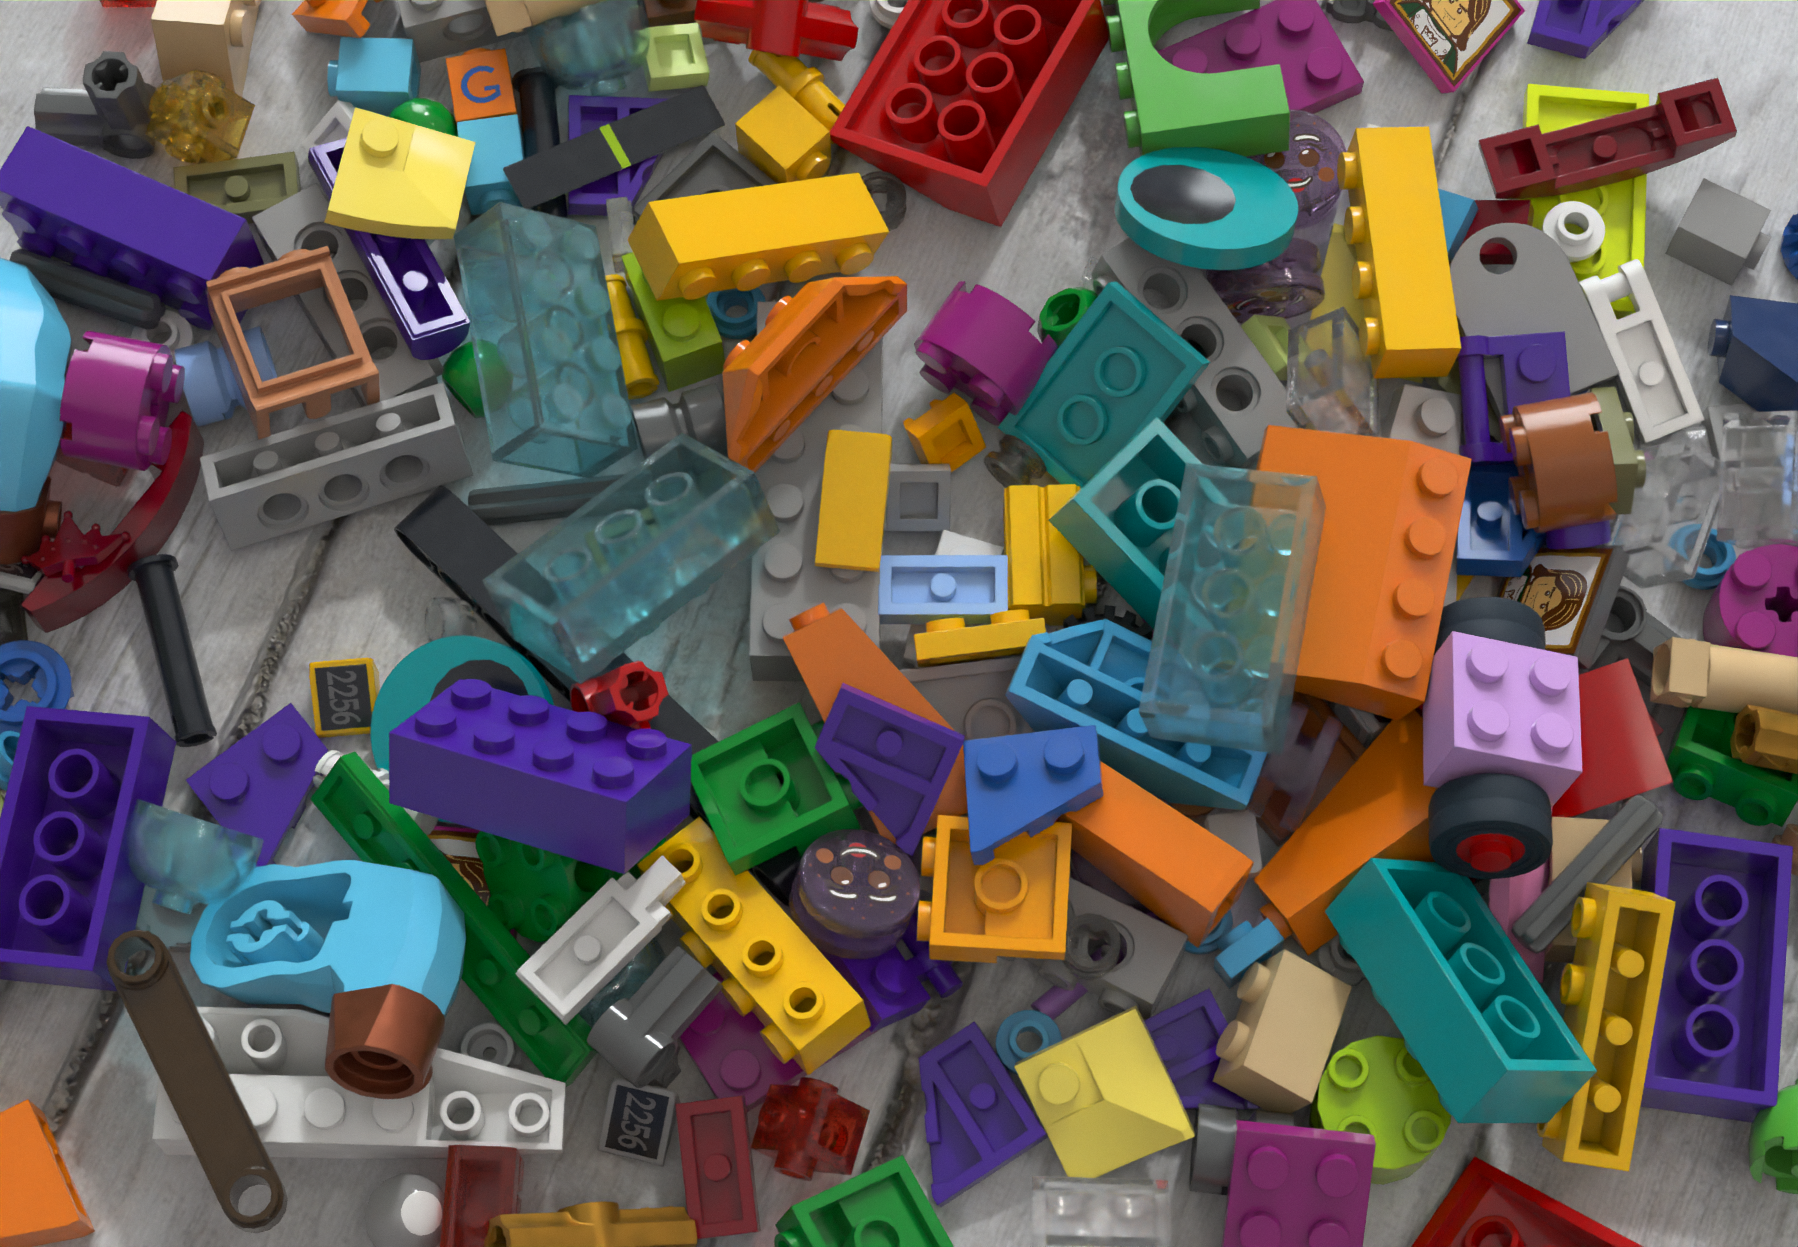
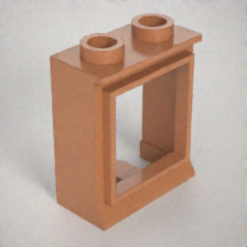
(290, 275)

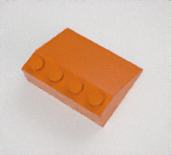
(1377, 563)

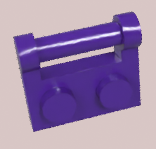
(1531, 372)

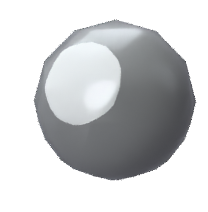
(405, 1212)

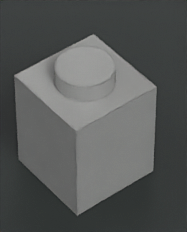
(1720, 233)

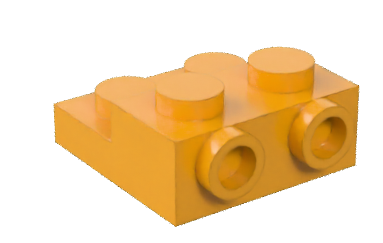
(998, 907)

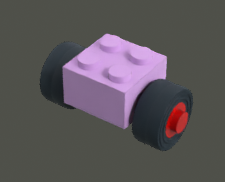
(1497, 738)

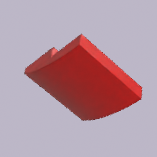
(1616, 741)

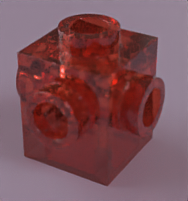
(809, 1129)

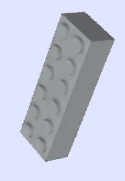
(791, 479)

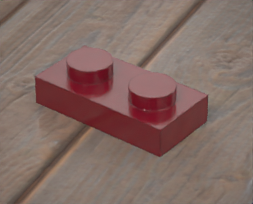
(718, 1166)

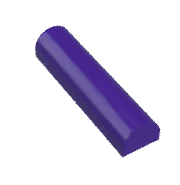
(403, 275)

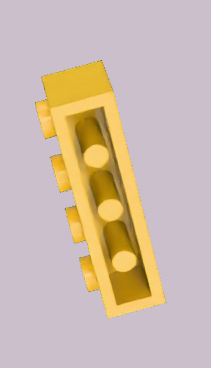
(757, 236)
(1399, 252)
(759, 953)
(1612, 1014)

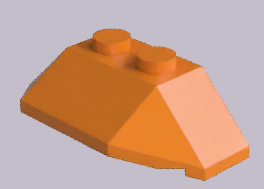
(802, 358)

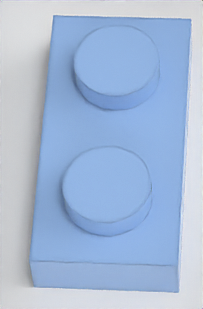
(942, 587)

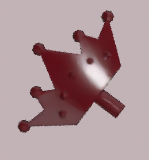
(73, 549)

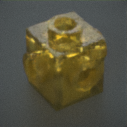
(199, 118)

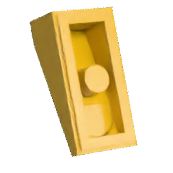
(853, 500)

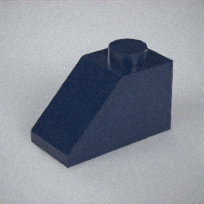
(1758, 352)

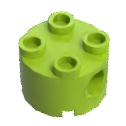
(1383, 1093)

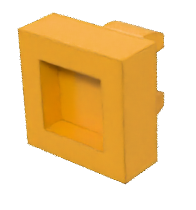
(945, 433)

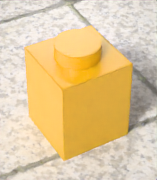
(784, 139)

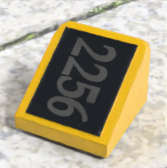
(343, 696)

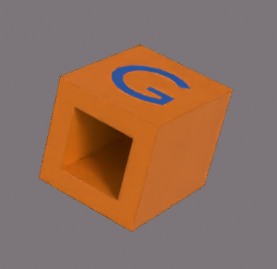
(481, 85)

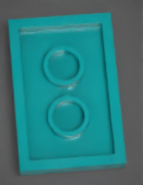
(1104, 386)

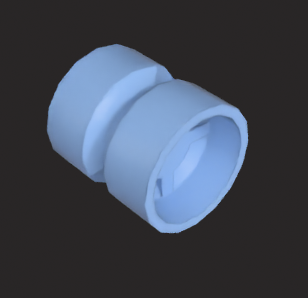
(210, 381)

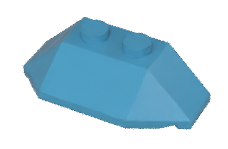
(1097, 679)

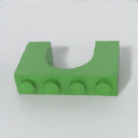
(1181, 108)

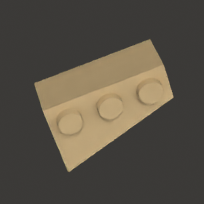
(205, 37)

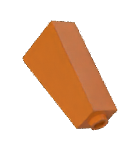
(836, 650)
(1368, 814)
(1159, 856)
(35, 1184)

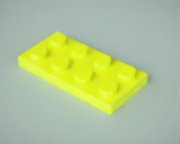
(1619, 204)

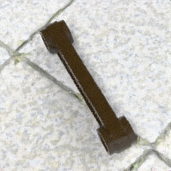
(196, 1080)

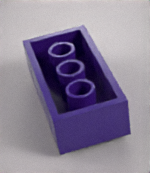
(121, 224)
(540, 774)
(65, 840)
(1721, 975)

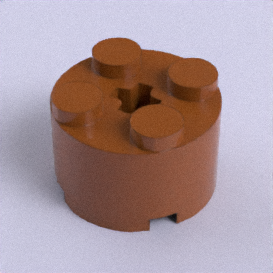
(1560, 463)

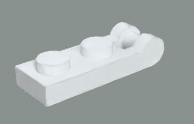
(1644, 353)

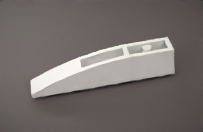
(303, 1113)

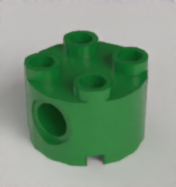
(536, 887)

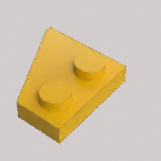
(950, 642)

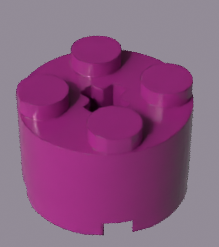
(984, 351)
(120, 401)
(1753, 599)

